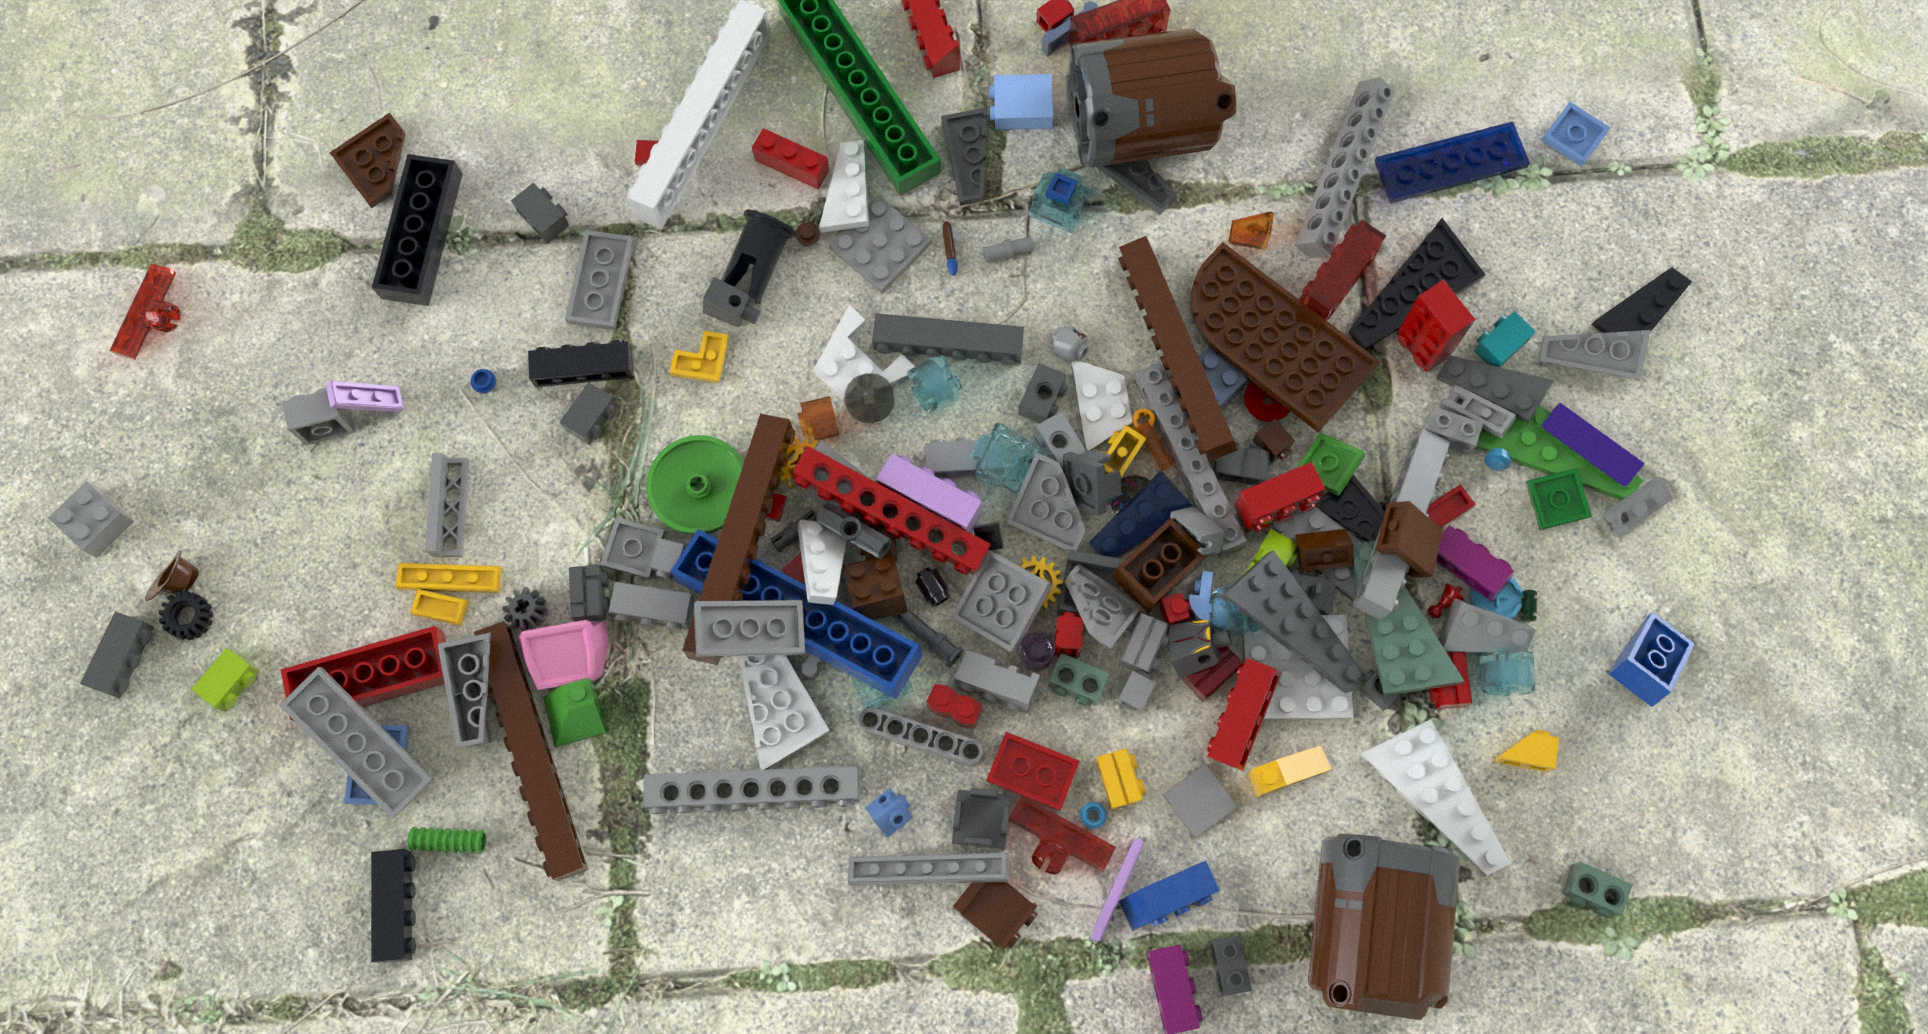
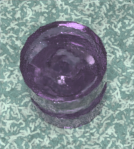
(1037, 651)

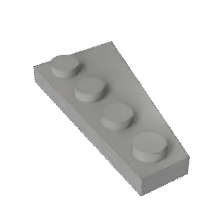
(1605, 353)

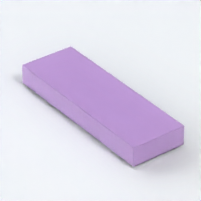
(364, 396)

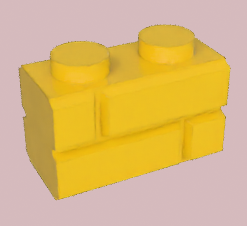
(1120, 779)

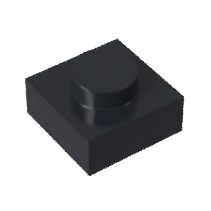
(990, 533)

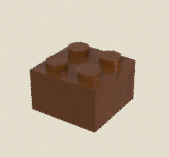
(875, 587)

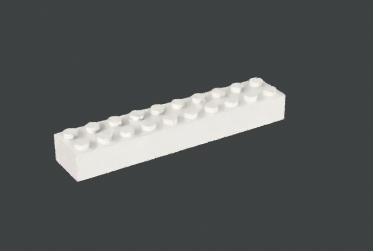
(699, 114)

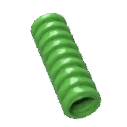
(446, 840)

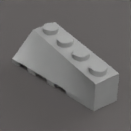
(466, 684)

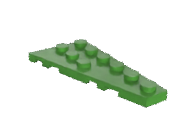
(1545, 453)

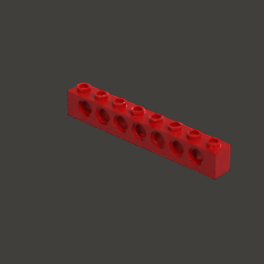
(928, 522)

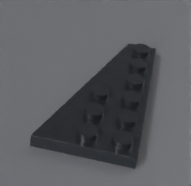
(1436, 259)

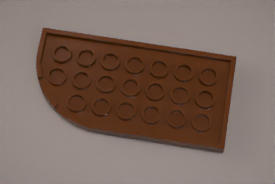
(1276, 338)

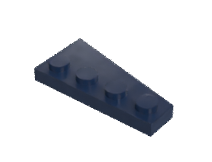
(1140, 517)

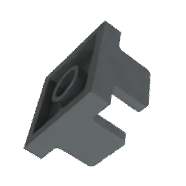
(1088, 480)
(981, 818)

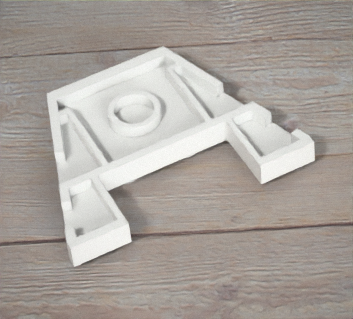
(844, 360)

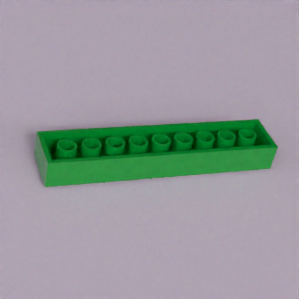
(862, 91)

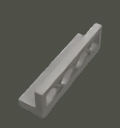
(437, 506)

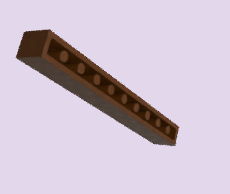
(1178, 350)
(745, 518)
(532, 757)

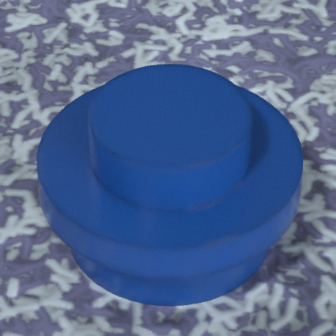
(483, 381)

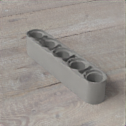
(911, 727)

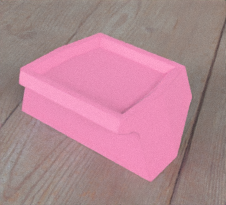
(564, 652)

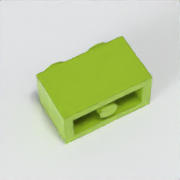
(225, 680)

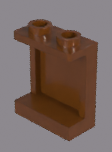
(1410, 537)

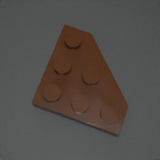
(372, 159)

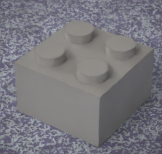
(313, 419)
(91, 519)

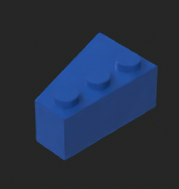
(1169, 896)

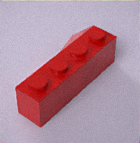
(933, 36)

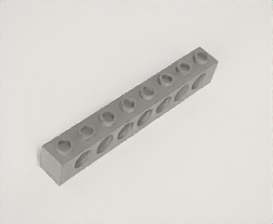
(1344, 168)
(1191, 466)
(657, 786)

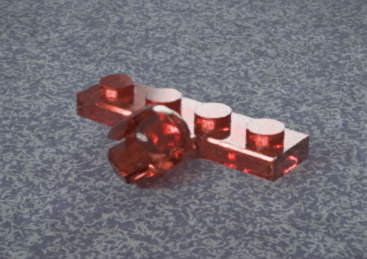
(147, 312)
(1059, 838)

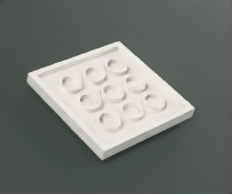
(1301, 688)

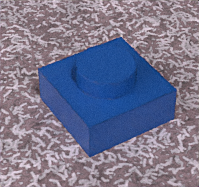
(1061, 188)

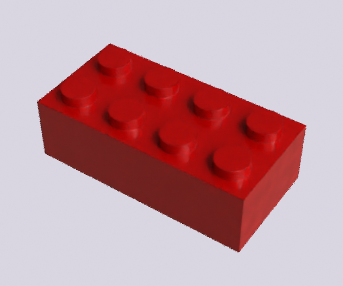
(1434, 326)

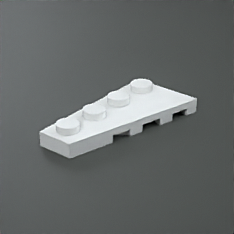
(848, 191)
(822, 561)

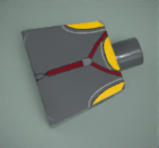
(1195, 646)

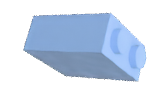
(1022, 101)

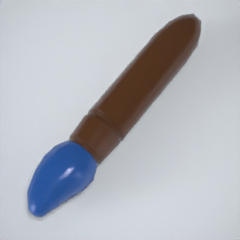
(952, 264)

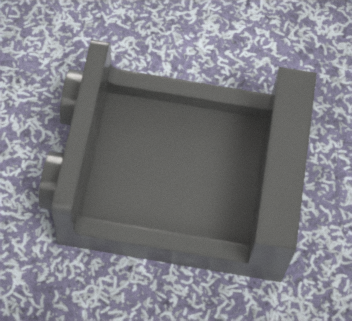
(1098, 564)

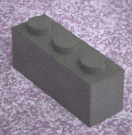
(117, 655)

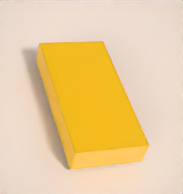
(439, 607)

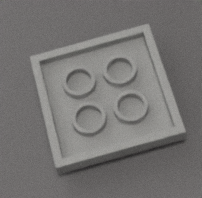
(883, 247)
(1001, 601)

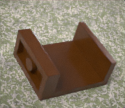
(996, 911)

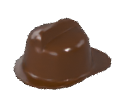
(175, 577)

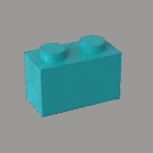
(1505, 340)

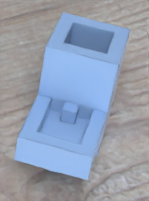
(1200, 602)

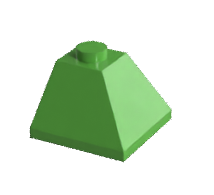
(574, 712)

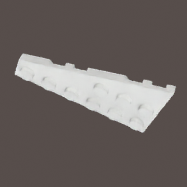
(779, 709)
(1431, 782)

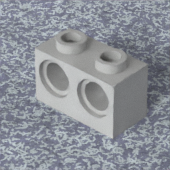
(1457, 429)

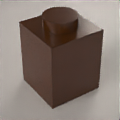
(1274, 440)

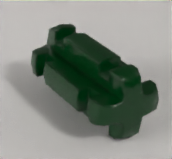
(1529, 605)

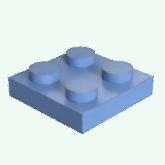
(1575, 134)

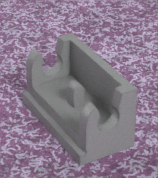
(1200, 528)

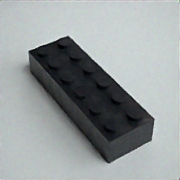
(417, 230)

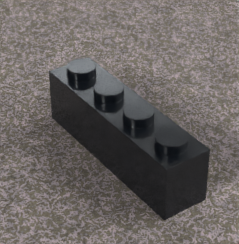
(580, 363)
(392, 906)

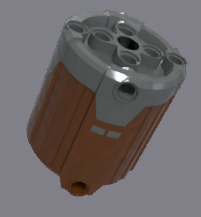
(1147, 97)
(1384, 925)

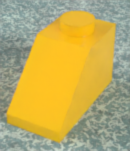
(1534, 752)

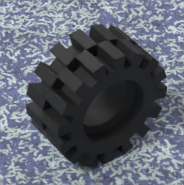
(173, 608)

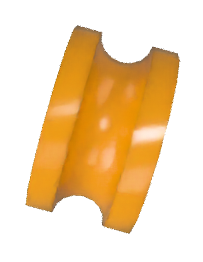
(1143, 412)

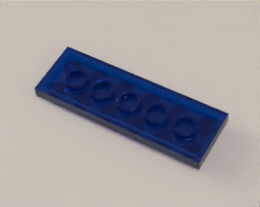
(1451, 162)

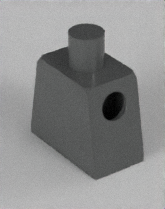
(728, 304)

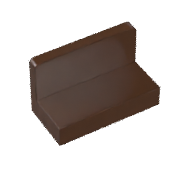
(1324, 550)

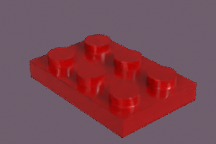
(1032, 771)

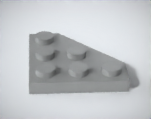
(1048, 506)
(1101, 605)

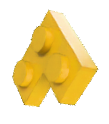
(706, 364)

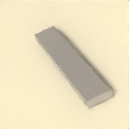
(928, 869)

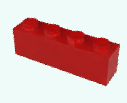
(1243, 714)

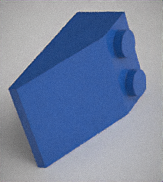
(1652, 660)

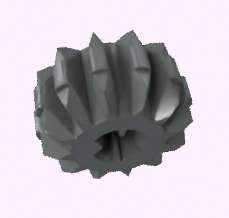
(534, 609)

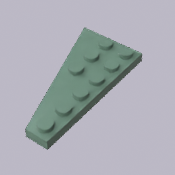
(1404, 643)

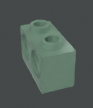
(1081, 673)
(1598, 884)

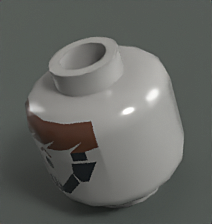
(1069, 343)

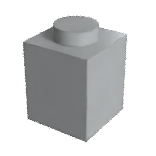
(665, 557)
(1136, 691)

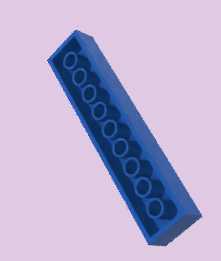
(830, 631)

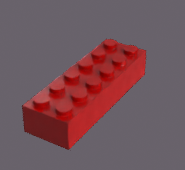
(380, 668)

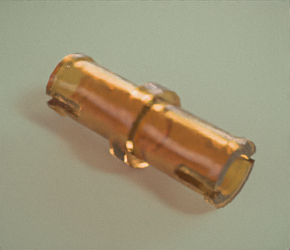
(1155, 446)

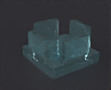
(1057, 213)
(1003, 458)

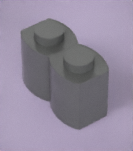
(1243, 466)

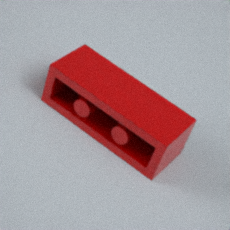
(790, 158)

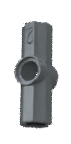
(865, 537)

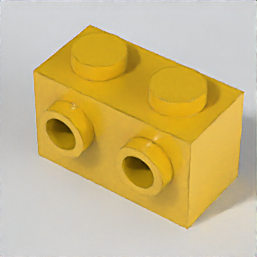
(1123, 449)

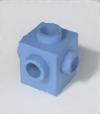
(889, 812)

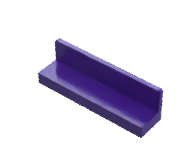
(1592, 445)

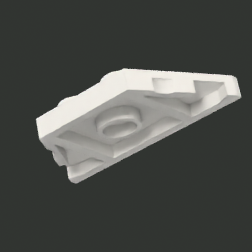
(1101, 402)

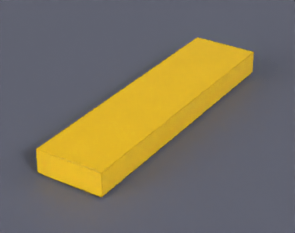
(448, 577)

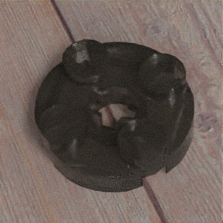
(883, 395)

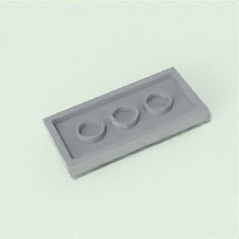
(600, 280)
(749, 628)

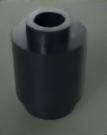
(932, 586)

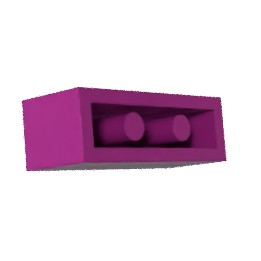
(1473, 563)
(1174, 989)

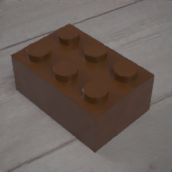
(1159, 565)

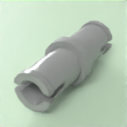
(1008, 249)

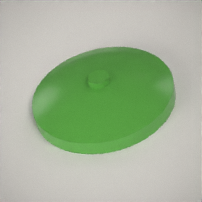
(694, 483)

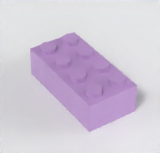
(931, 492)

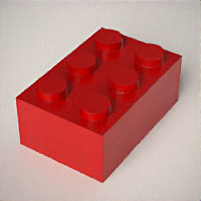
(1279, 498)

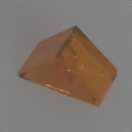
(1252, 231)

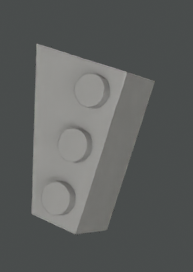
(1481, 630)
(996, 682)

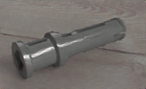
(936, 642)

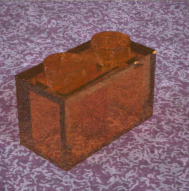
(818, 419)

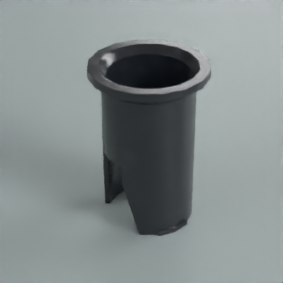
(760, 246)

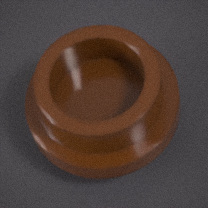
(807, 234)

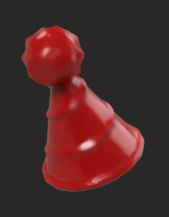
(1447, 597)

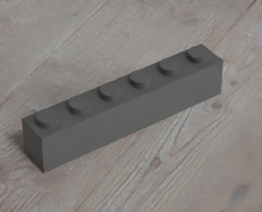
(948, 338)

